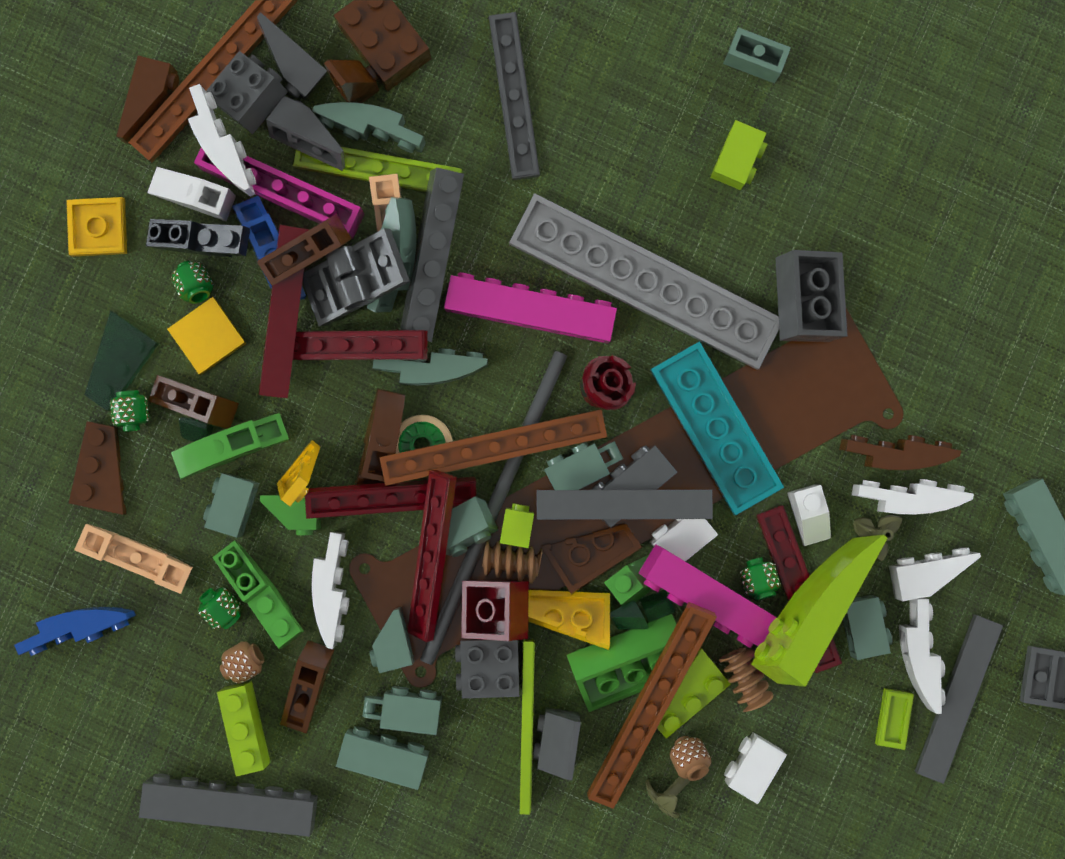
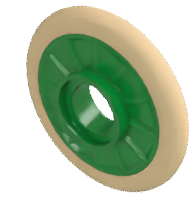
(422, 426)

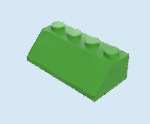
(624, 668)

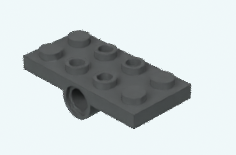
(354, 277)
(1044, 678)

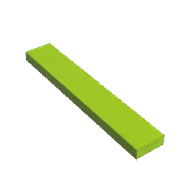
(364, 164)
(527, 726)

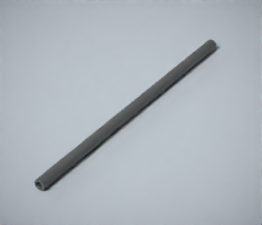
(494, 505)

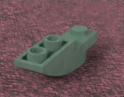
(360, 119)
(401, 221)
(442, 368)

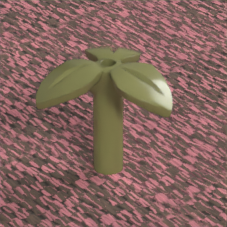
(886, 526)
(667, 801)

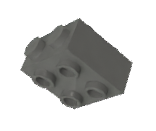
(247, 91)
(487, 668)

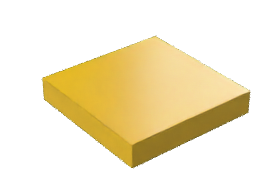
(96, 226)
(206, 336)

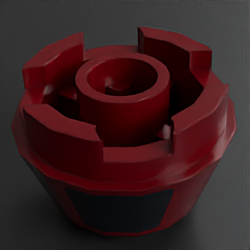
(607, 383)

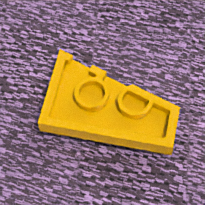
(294, 482)
(576, 615)

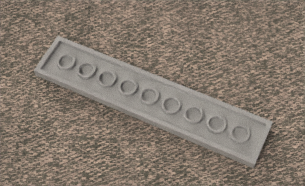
(646, 281)

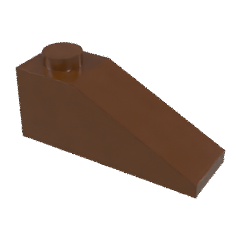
(352, 79)
(149, 89)
(304, 250)
(193, 402)
(306, 686)

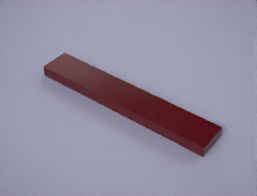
(281, 326)
(361, 345)
(378, 498)
(431, 555)
(790, 565)

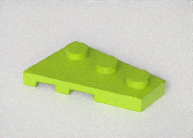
(697, 689)

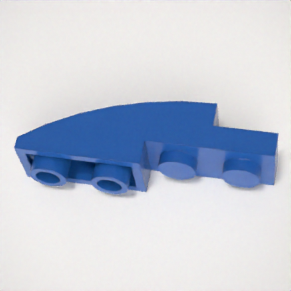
(263, 234)
(76, 624)

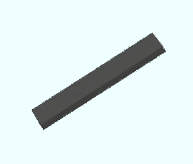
(514, 96)
(624, 504)
(959, 698)

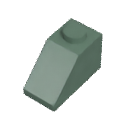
(392, 646)

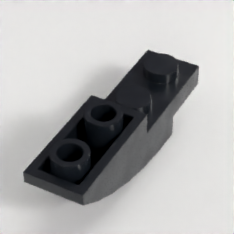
(198, 238)

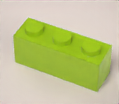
(243, 728)

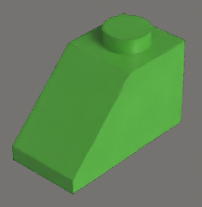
(292, 516)
(628, 583)

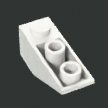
(192, 193)
(925, 577)

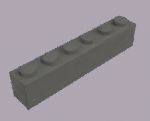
(432, 250)
(228, 805)

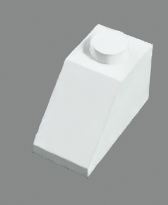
(811, 514)

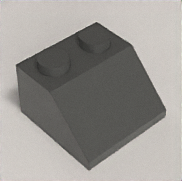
(558, 742)

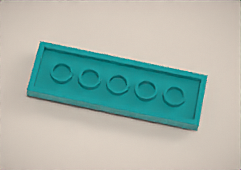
(717, 428)

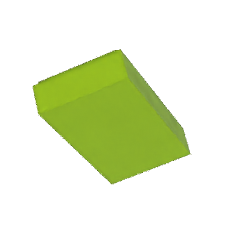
(894, 718)

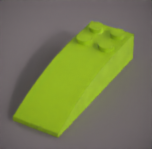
(815, 612)

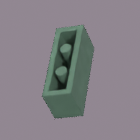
(383, 757)

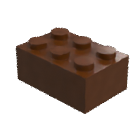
(383, 39)

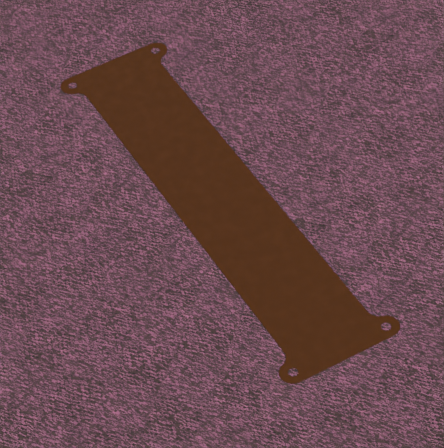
(790, 404)

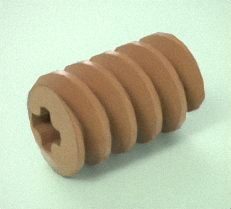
(511, 562)
(748, 679)

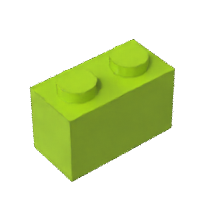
(738, 155)
(517, 526)

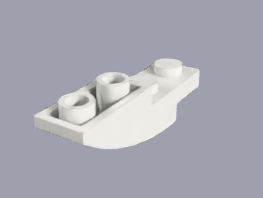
(222, 150)
(920, 499)
(329, 601)
(922, 666)

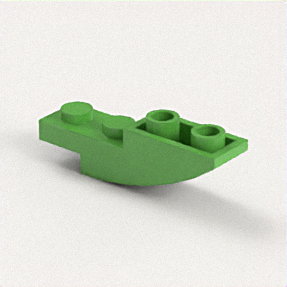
(229, 445)
(259, 593)

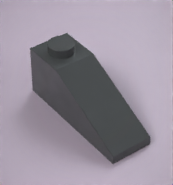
(295, 65)
(300, 128)

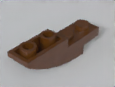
(381, 435)
(908, 454)

